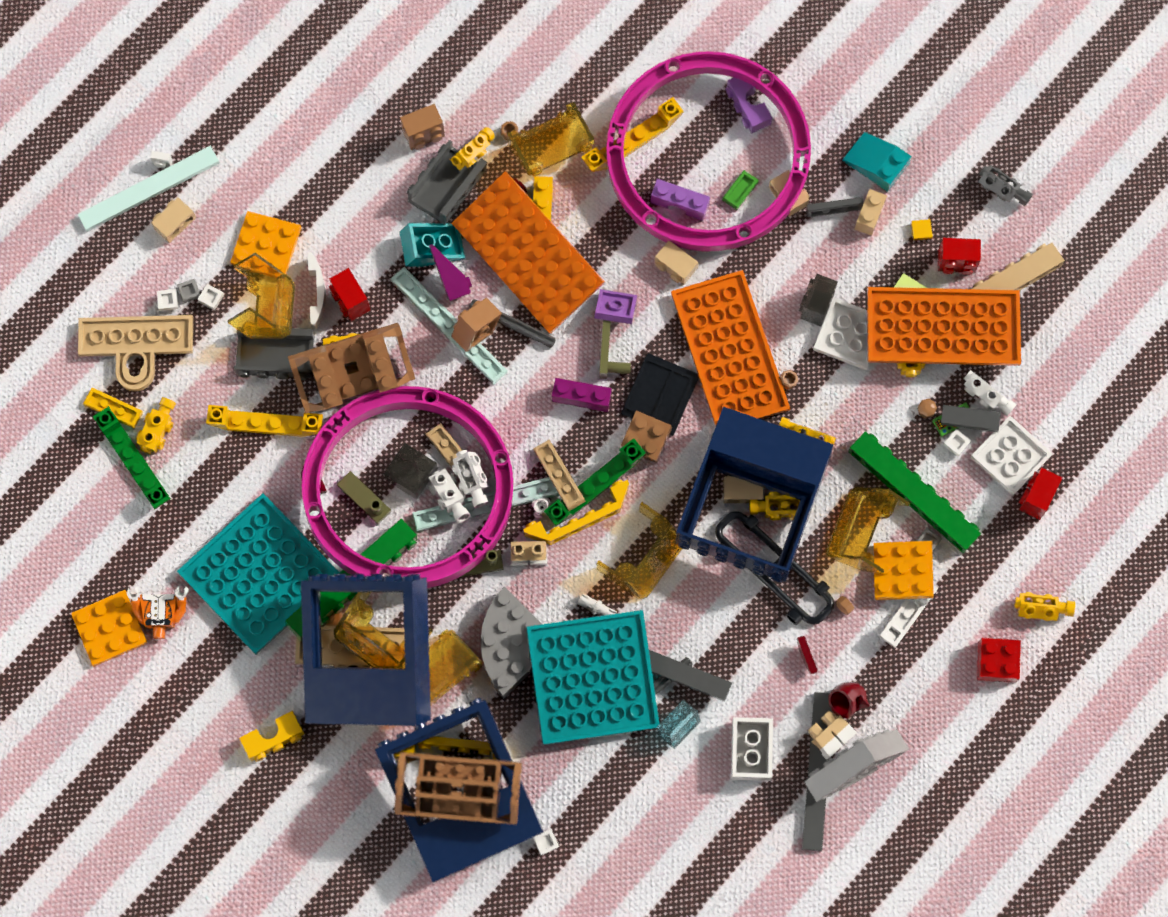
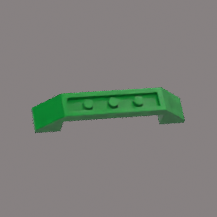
(131, 457)
(600, 481)

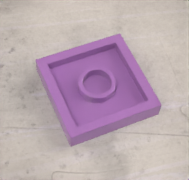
(615, 306)

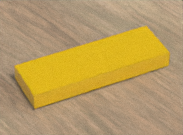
(124, 412)

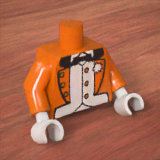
(159, 610)

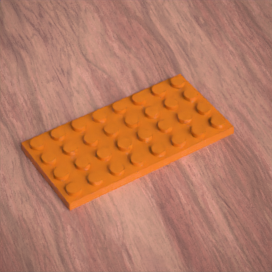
(528, 252)
(943, 326)
(730, 347)

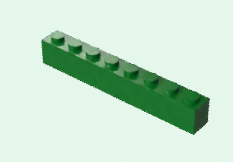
(922, 497)
(383, 550)

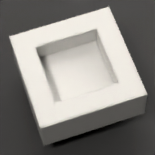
(161, 159)
(210, 297)
(167, 300)
(957, 442)
(546, 842)

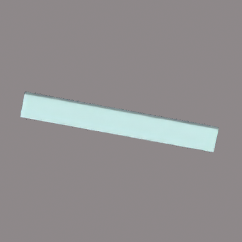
(148, 188)
(444, 322)
(522, 494)

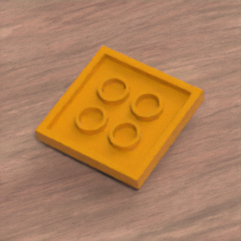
(267, 237)
(906, 570)
(109, 628)

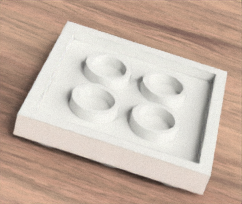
(844, 334)
(1011, 455)

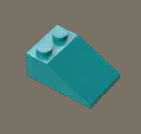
(878, 160)
(418, 236)

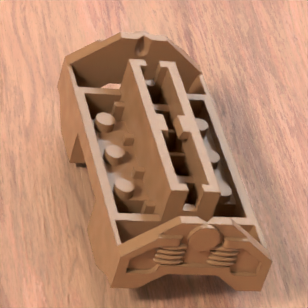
(339, 383)
(441, 773)

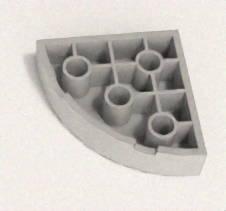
(506, 642)
(855, 763)

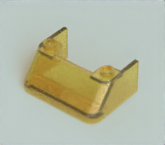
(273, 303)
(857, 525)
(646, 576)
(365, 640)

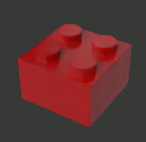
(959, 255)
(349, 295)
(1040, 493)
(998, 660)

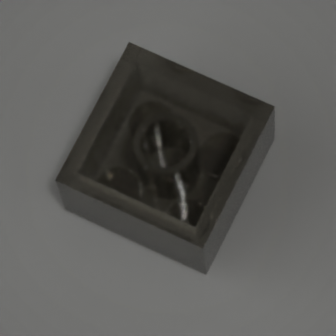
(816, 304)
(410, 471)

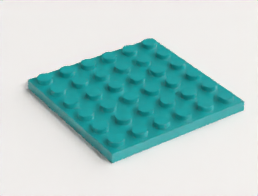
(255, 572)
(592, 677)

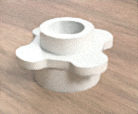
(536, 504)

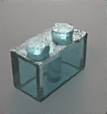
(678, 724)

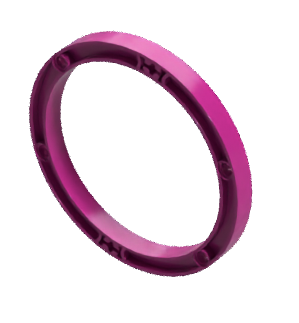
(726, 65)
(398, 399)

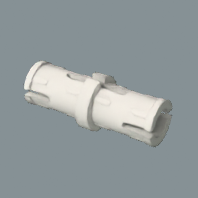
(595, 606)

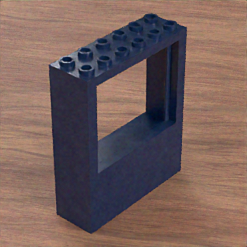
(766, 457)
(367, 694)
(454, 843)

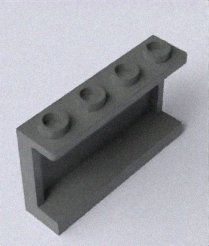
(443, 186)
(270, 356)

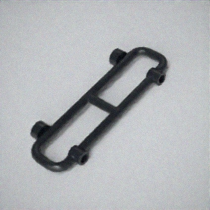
(796, 613)

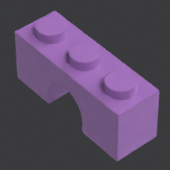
(754, 116)
(691, 202)

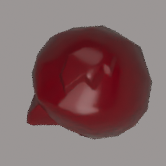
(848, 699)

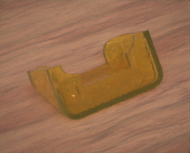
(551, 141)
(449, 663)

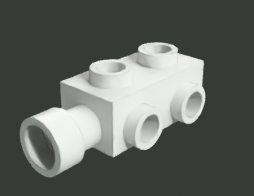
(983, 392)
(471, 477)
(443, 485)

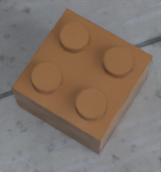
(422, 127)
(476, 324)
(649, 434)

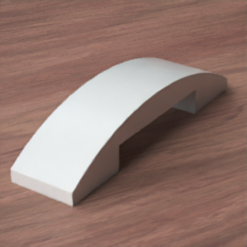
(317, 312)
(904, 619)

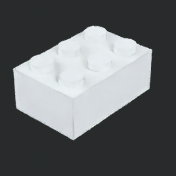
(752, 749)

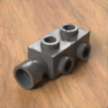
(1001, 186)

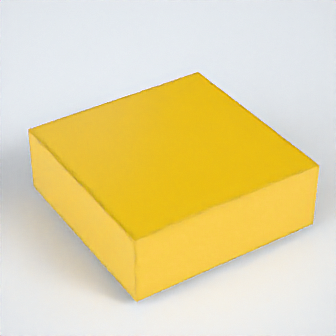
(921, 229)

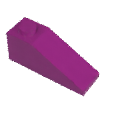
(452, 278)

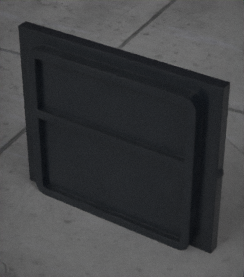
(661, 391)

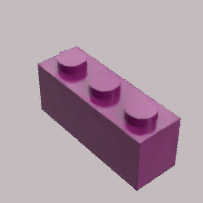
(581, 394)

